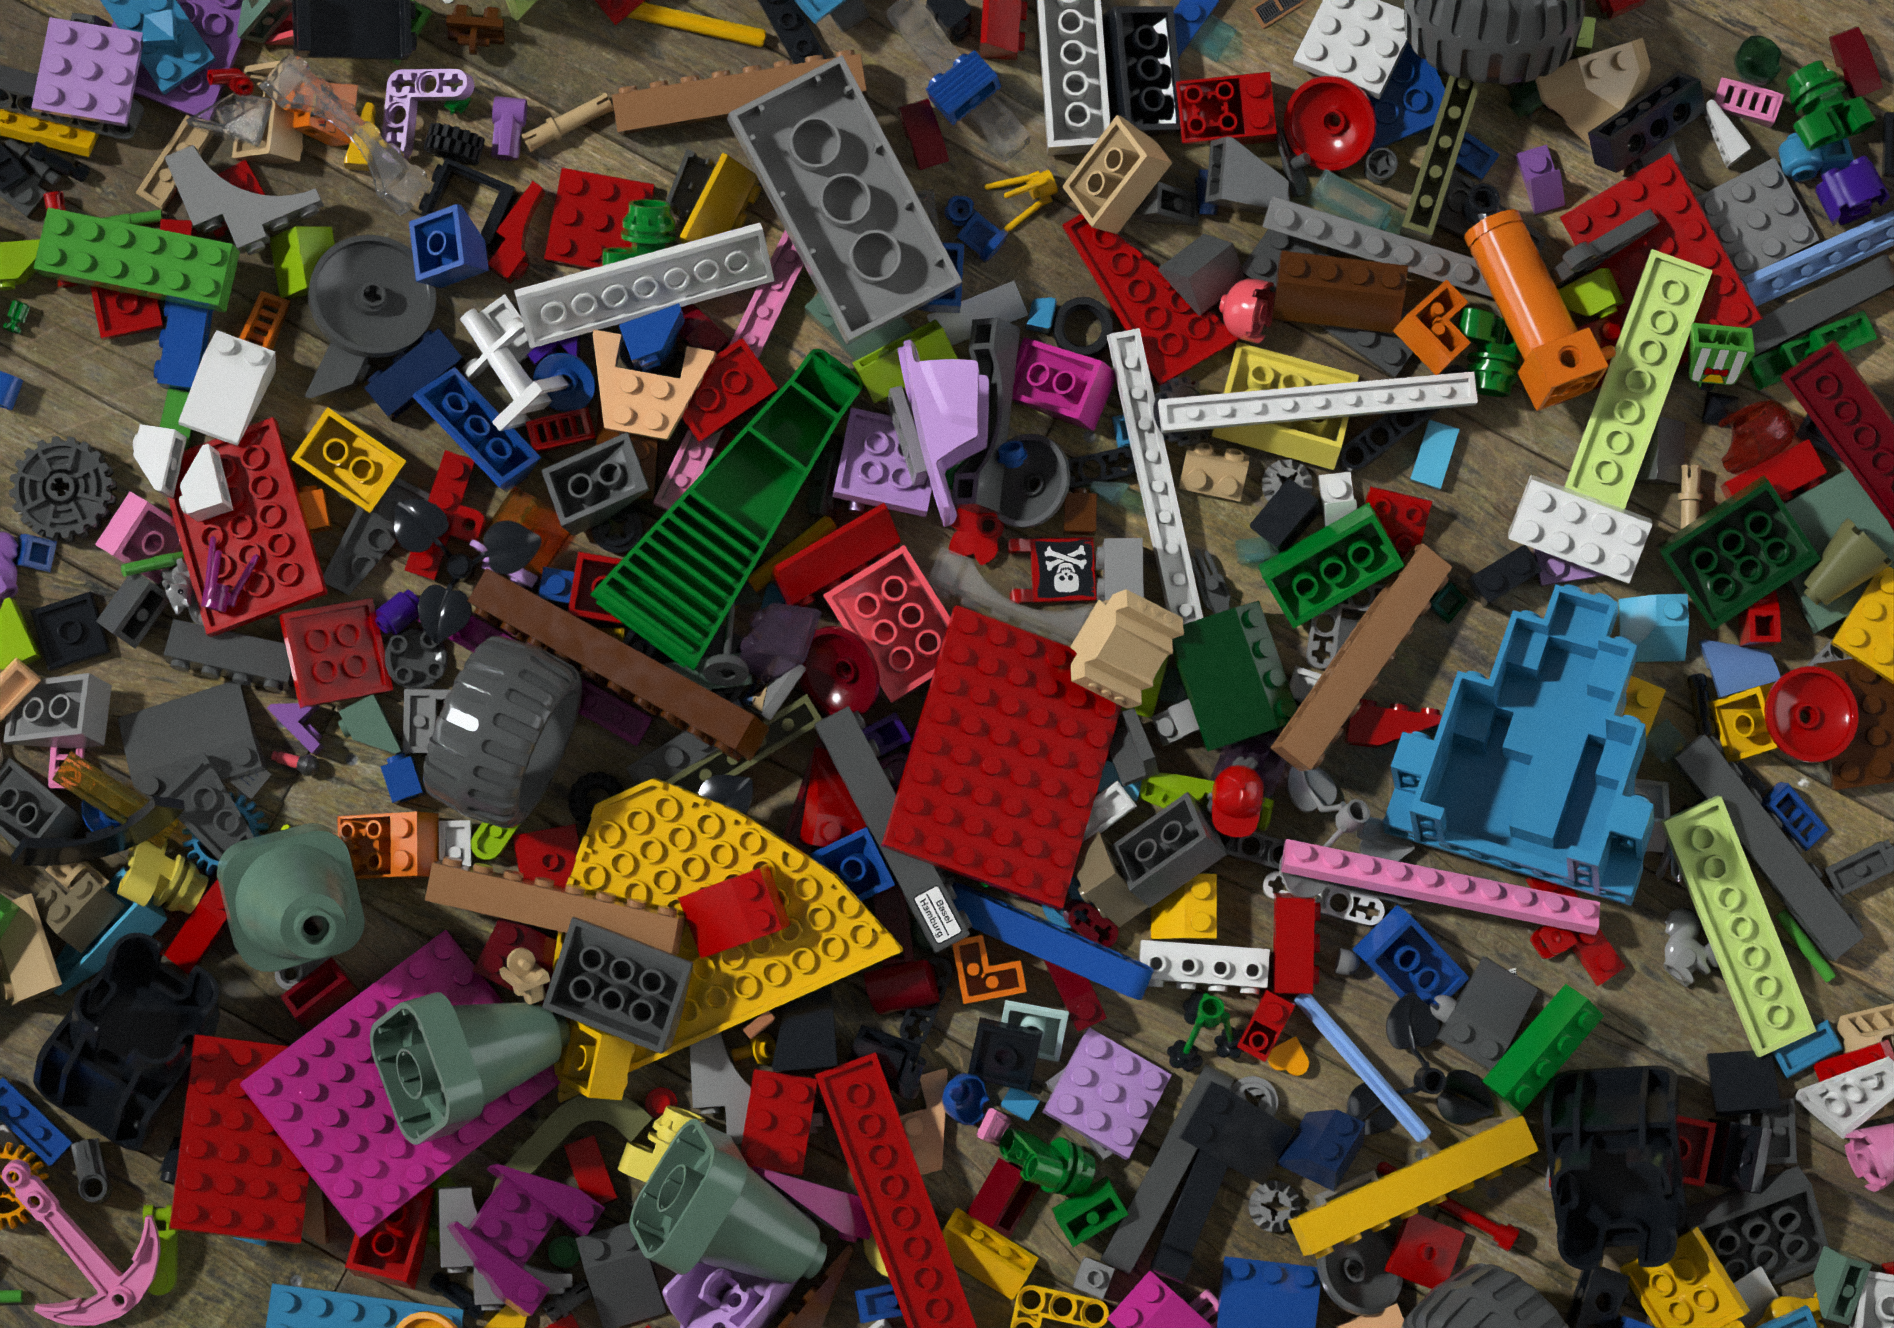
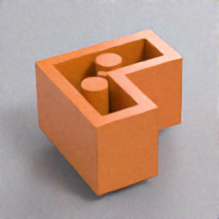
(1430, 330)
(985, 982)

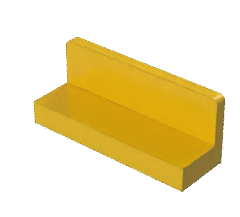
(987, 1254)

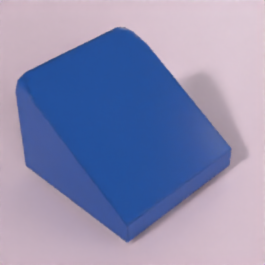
(35, 553)

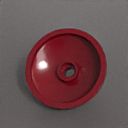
(828, 673)

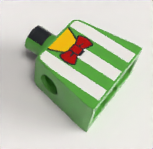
(1718, 354)

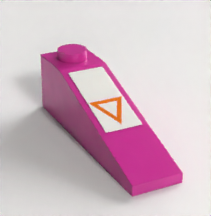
(828, 1205)

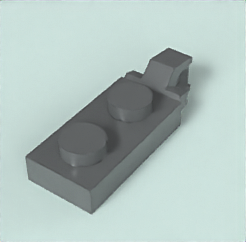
(1861, 868)

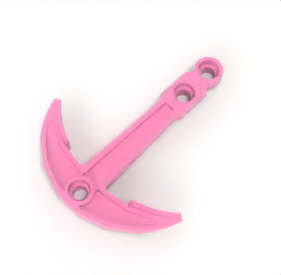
(87, 1256)

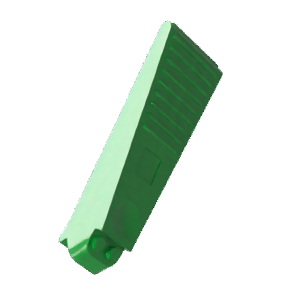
(705, 546)

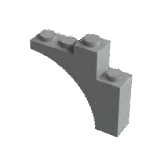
(247, 214)
(719, 1084)
(457, 1204)

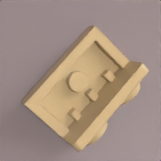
(1214, 471)

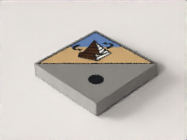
(768, 697)

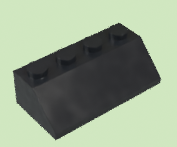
(1142, 67)

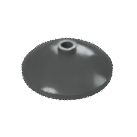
(1020, 501)
(1369, 1286)

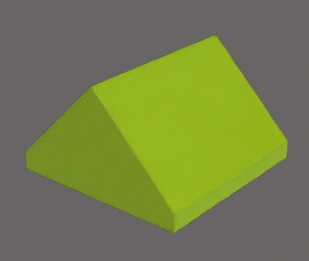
(296, 255)

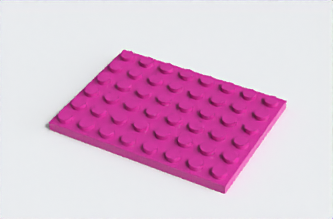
(334, 1107)

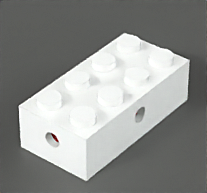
(1580, 529)

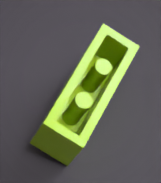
(882, 367)

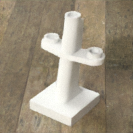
(527, 395)

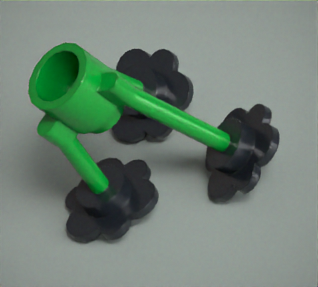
(1203, 1012)

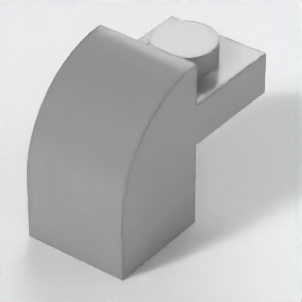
(1175, 723)

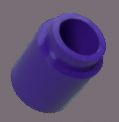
(397, 612)

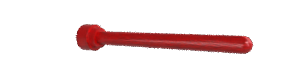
(1502, 1234)

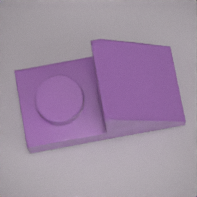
(1541, 179)
(293, 719)

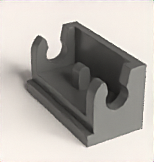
(689, 184)

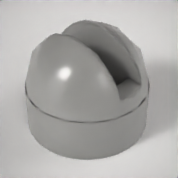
(1346, 962)
(1445, 1007)

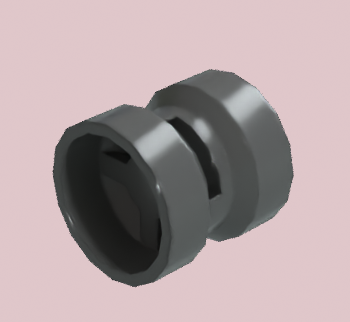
(1383, 160)

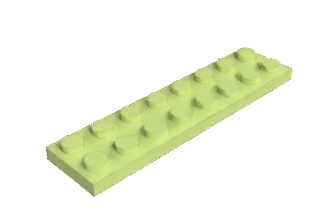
(1638, 378)
(1738, 926)

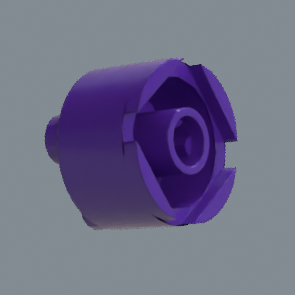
(1851, 192)

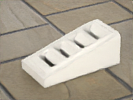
(1726, 136)

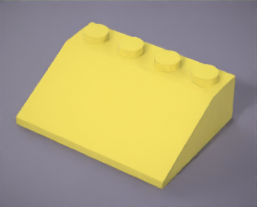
(1306, 440)

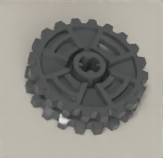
(45, 471)

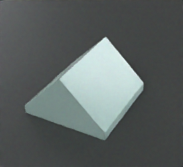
(1045, 1019)

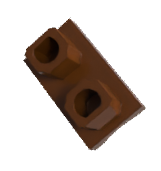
(475, 30)

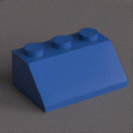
(1267, 1294)

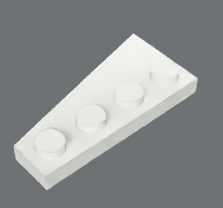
(1850, 1097)

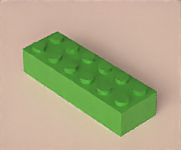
(136, 260)

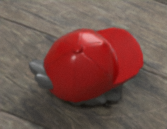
(1237, 799)

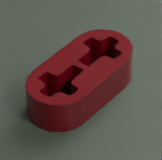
(1086, 929)

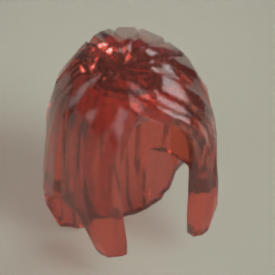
(1757, 434)

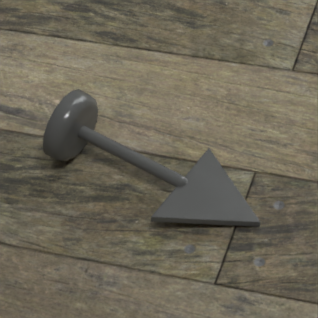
(727, 668)

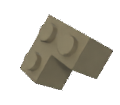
(1104, 881)
(79, 913)

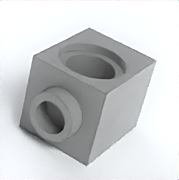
(1093, 1277)

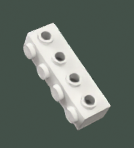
(1206, 965)

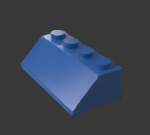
(468, 420)

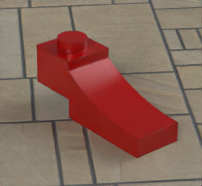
(510, 259)

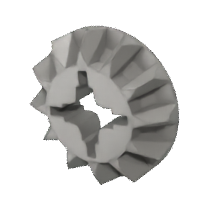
(1285, 469)
(1257, 1086)
(1262, 1215)

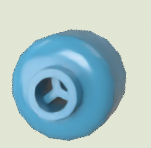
(1797, 161)

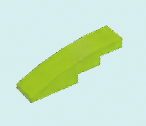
(1167, 788)

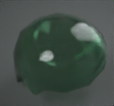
(1757, 60)

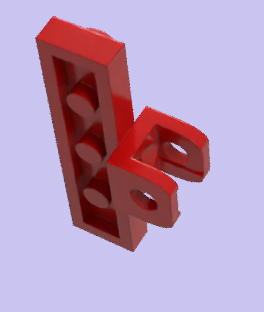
(448, 495)
(1592, 950)

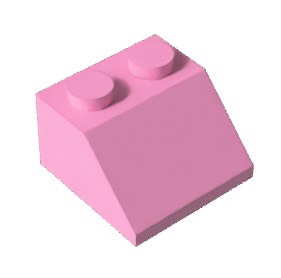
(140, 533)

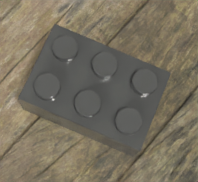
(1168, 850)

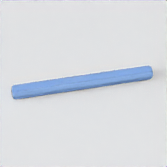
(1362, 1067)

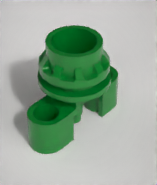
(1828, 115)
(647, 227)
(1495, 355)
(1056, 1167)

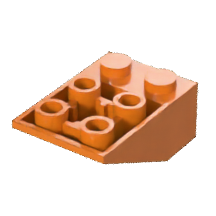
(391, 844)

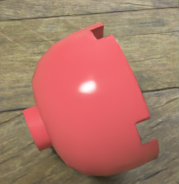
(1248, 309)

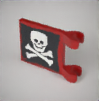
(1059, 569)

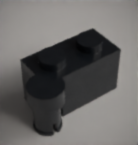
(895, 1057)

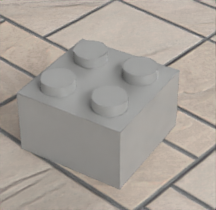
(1121, 567)

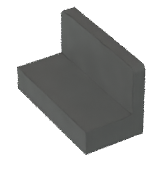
(1132, 751)

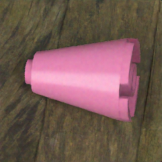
(1872, 1155)

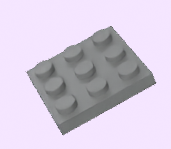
(1758, 218)

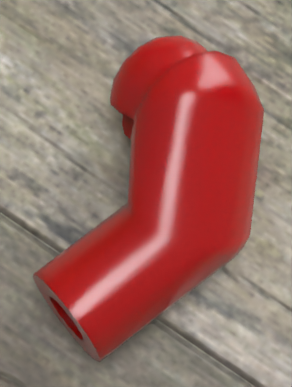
(232, 78)

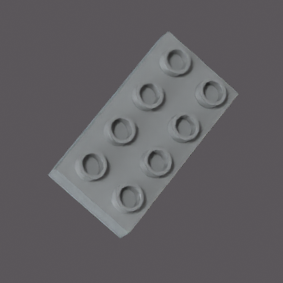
(844, 199)

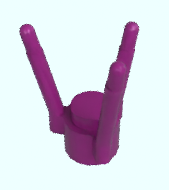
(215, 594)

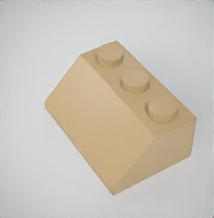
(280, 140)
(1116, 175)
(26, 957)

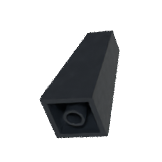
(807, 1033)

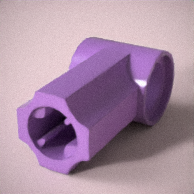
(508, 119)

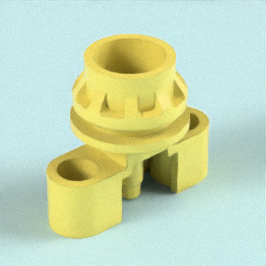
(166, 879)
(641, 1160)

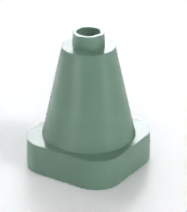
(290, 897)
(455, 1059)
(720, 1213)

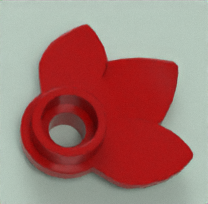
(972, 538)

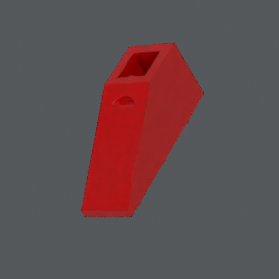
(1761, 623)
(1381, 726)

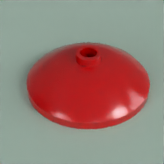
(1311, 128)
(1829, 712)

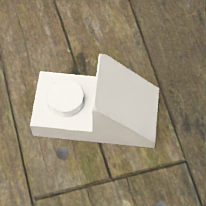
(1336, 496)

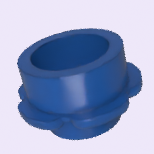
(956, 202)
(1012, 454)

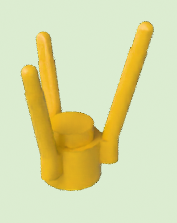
(1038, 184)

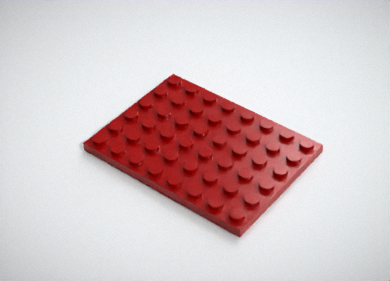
(1003, 761)

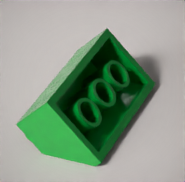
(1331, 565)
(1542, 1049)

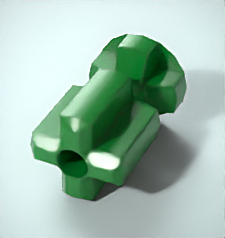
(17, 313)

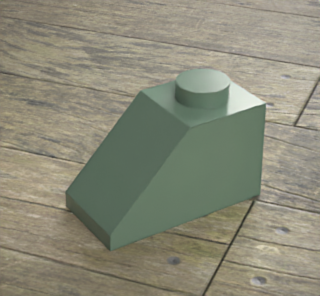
(369, 725)
(1839, 1283)

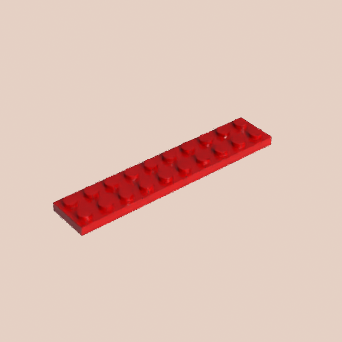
(894, 1195)

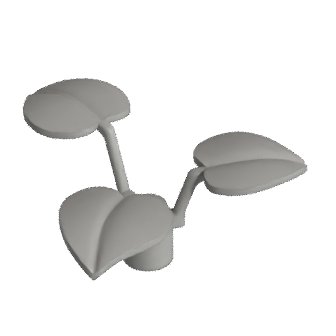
(1317, 790)

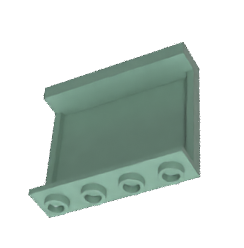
(1819, 517)

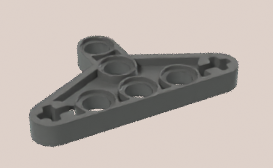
(1590, 254)

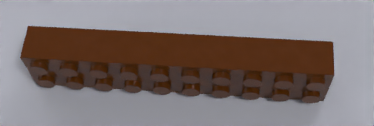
(618, 666)

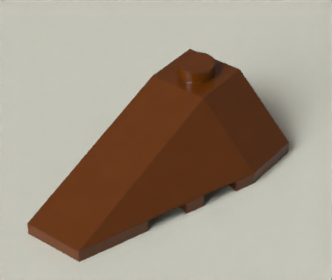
(816, 1303)

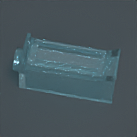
(1349, 202)

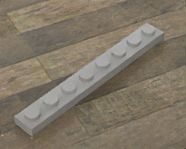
(1374, 244)

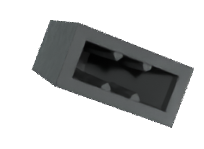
(1241, 179)

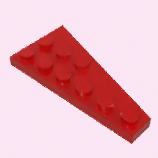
(1143, 299)

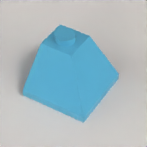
(1656, 626)

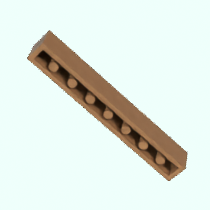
(712, 97)
(1361, 658)
(550, 905)

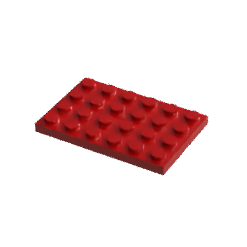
(1681, 234)
(263, 522)
(231, 1162)

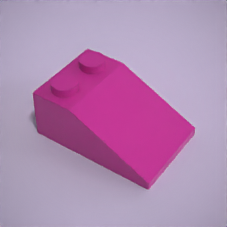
(1062, 383)
(1155, 1306)

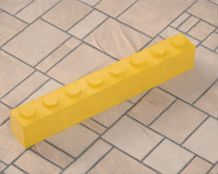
(1412, 1186)

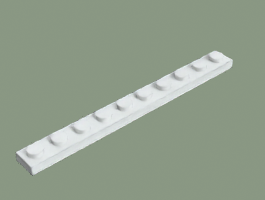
(1317, 402)
(1154, 475)

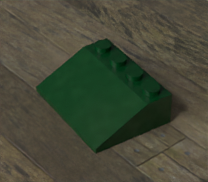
(1738, 552)
(1233, 676)

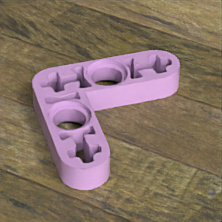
(409, 97)

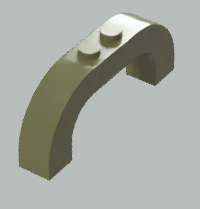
(552, 1131)

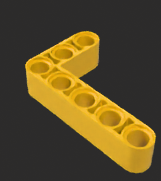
(1045, 1308)

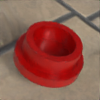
(658, 1100)

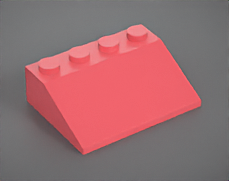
(896, 618)

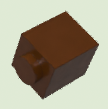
(1080, 512)

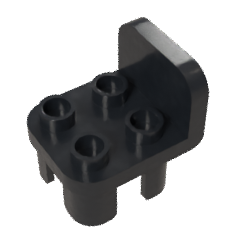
(127, 1041)
(1615, 1163)

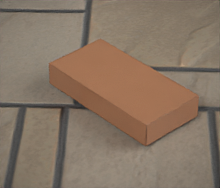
(758, 1023)

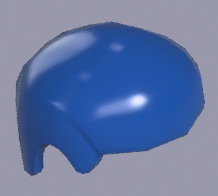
(965, 1098)

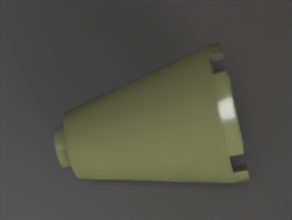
(1844, 564)

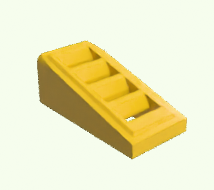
(354, 159)

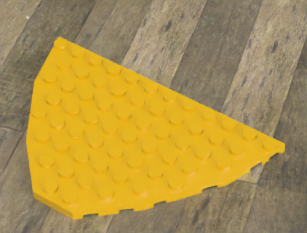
(673, 842)

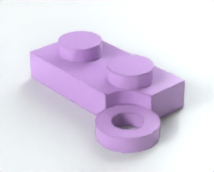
(522, 577)

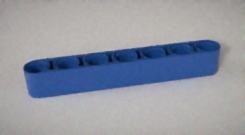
(1053, 943)

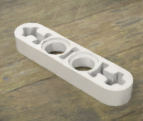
(1324, 899)

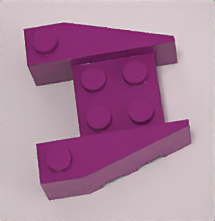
(514, 1225)

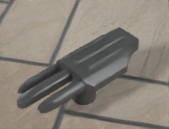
(1293, 165)
(1213, 587)

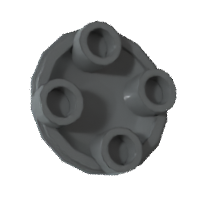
(415, 659)

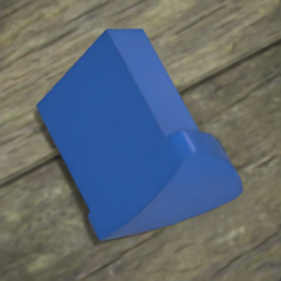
(983, 236)

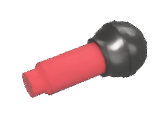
(306, 765)

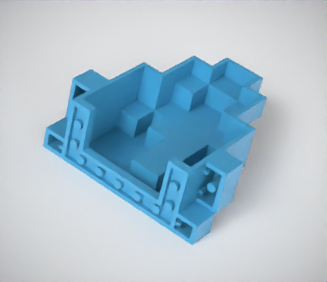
(1537, 757)

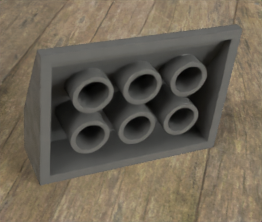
(174, 734)
(619, 985)
(1764, 1229)

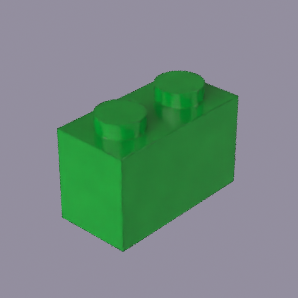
(1090, 1212)

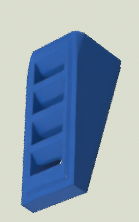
(1783, 790)

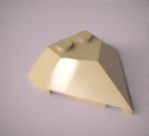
(1596, 86)

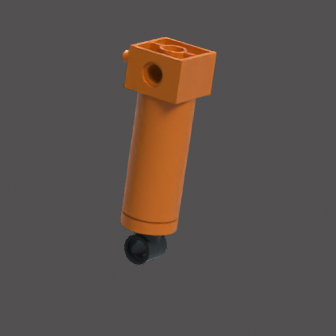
(1555, 354)

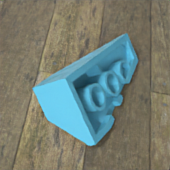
(76, 966)

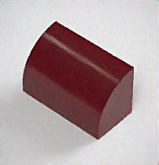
(902, 987)
(320, 994)
(1003, 1198)

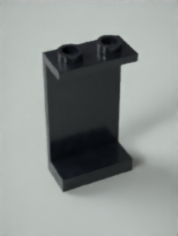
(353, 29)

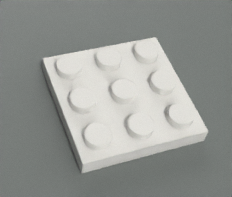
(1354, 42)

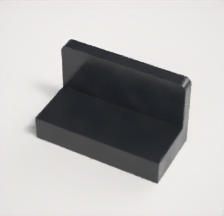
(1286, 516)

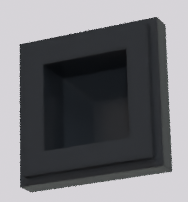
(1718, 407)

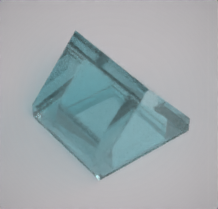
(1173, 687)

